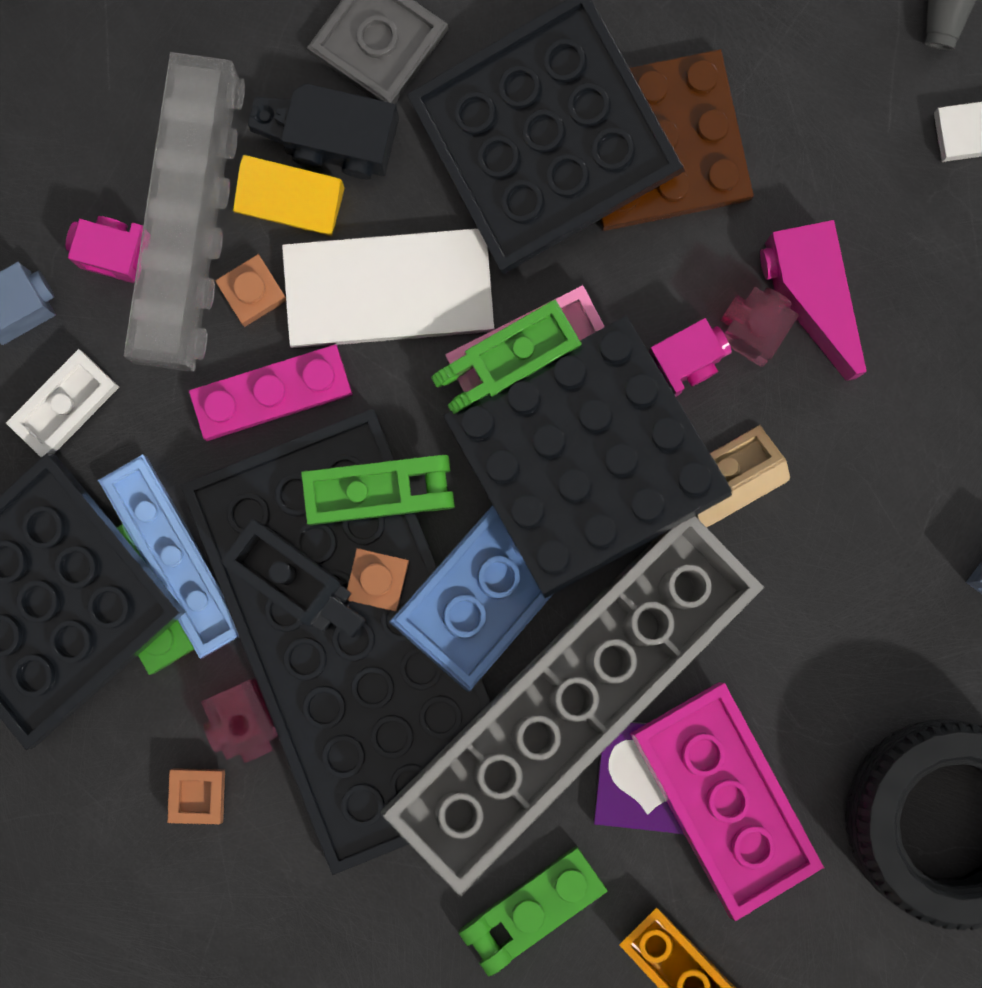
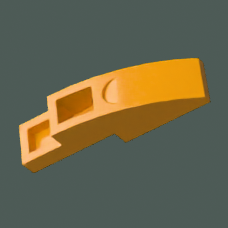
(670, 956)

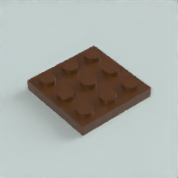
(700, 122)

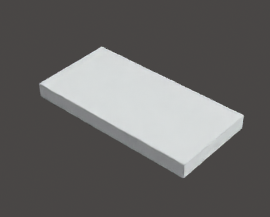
(387, 288)

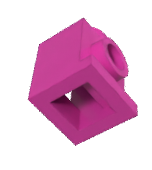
(105, 247)
(690, 355)

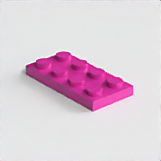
(727, 800)

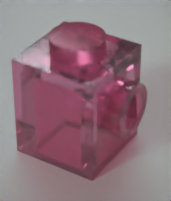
(758, 324)
(239, 722)

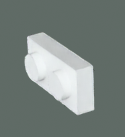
(62, 404)

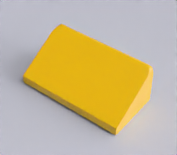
(288, 195)

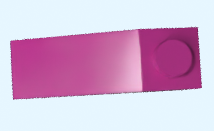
(812, 275)

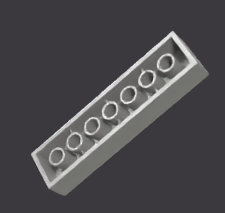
(571, 702)

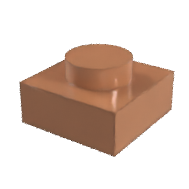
(251, 290)
(377, 579)
(196, 796)

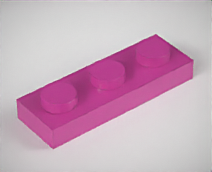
(270, 392)

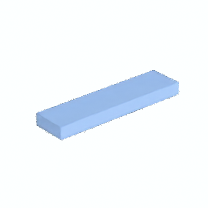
(171, 553)

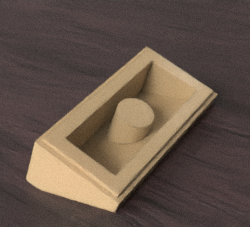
(751, 469)

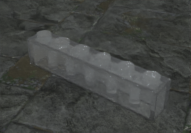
(183, 212)

